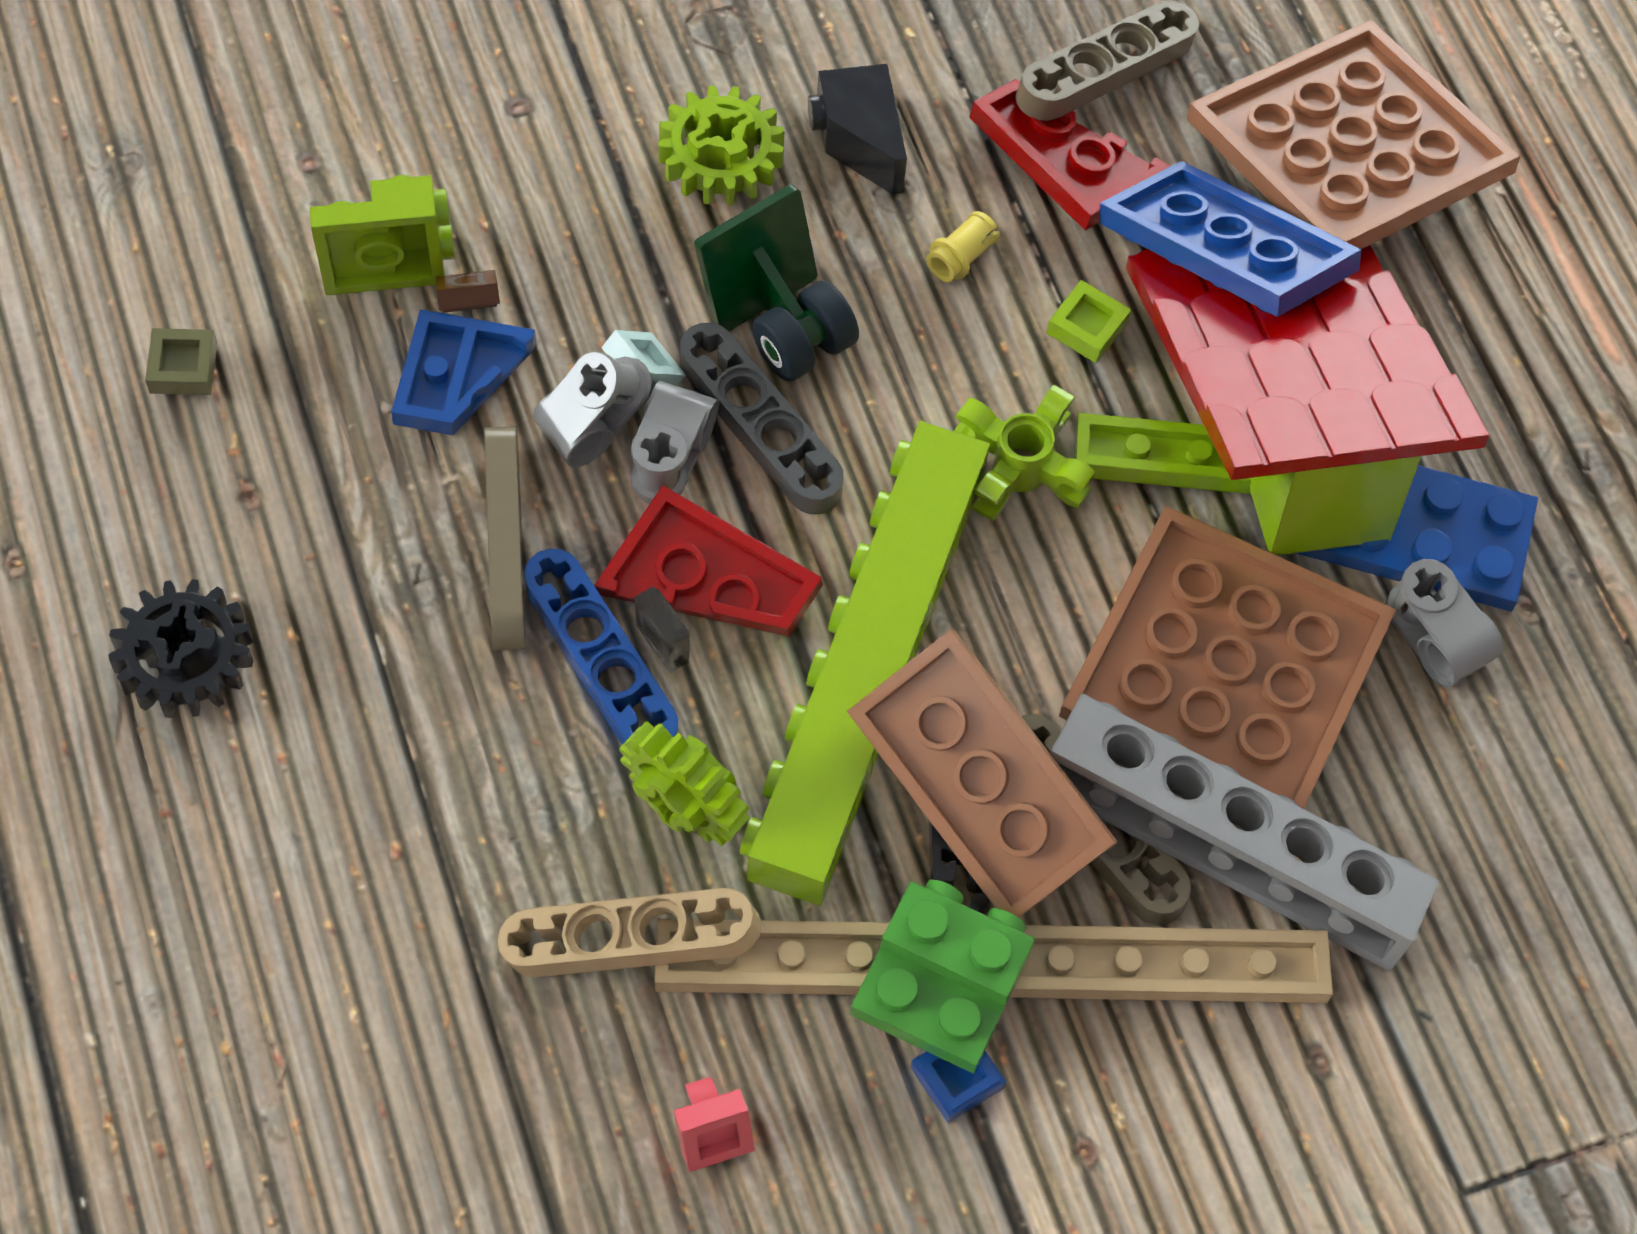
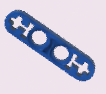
(606, 651)

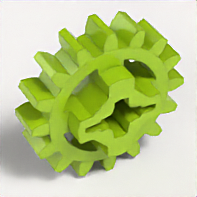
(721, 145)
(684, 783)

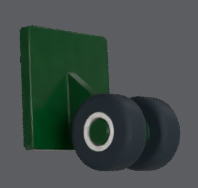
(756, 266)

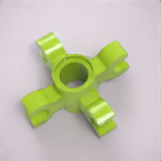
(1027, 431)

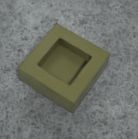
(181, 361)

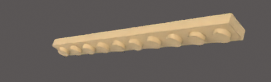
(1061, 965)

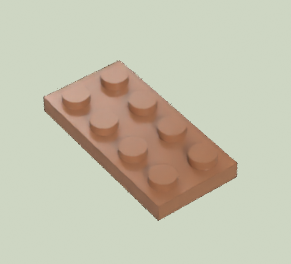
(981, 776)

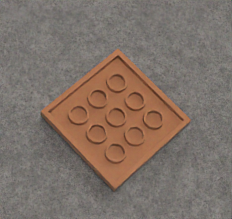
(1353, 137)
(1234, 653)

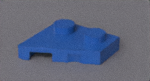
(455, 369)

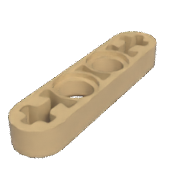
(629, 924)

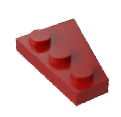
(1062, 155)
(708, 569)

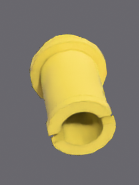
(951, 256)

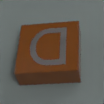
(467, 291)

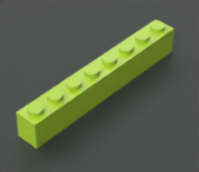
(875, 635)

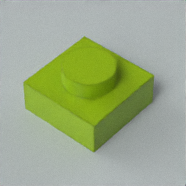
(1088, 321)

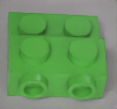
(943, 973)

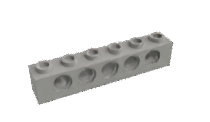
(1254, 861)

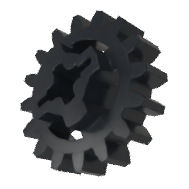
(198, 666)

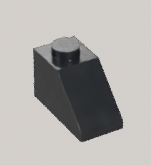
(861, 123)

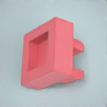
(713, 1125)

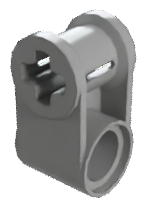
(592, 405)
(670, 439)
(1443, 625)

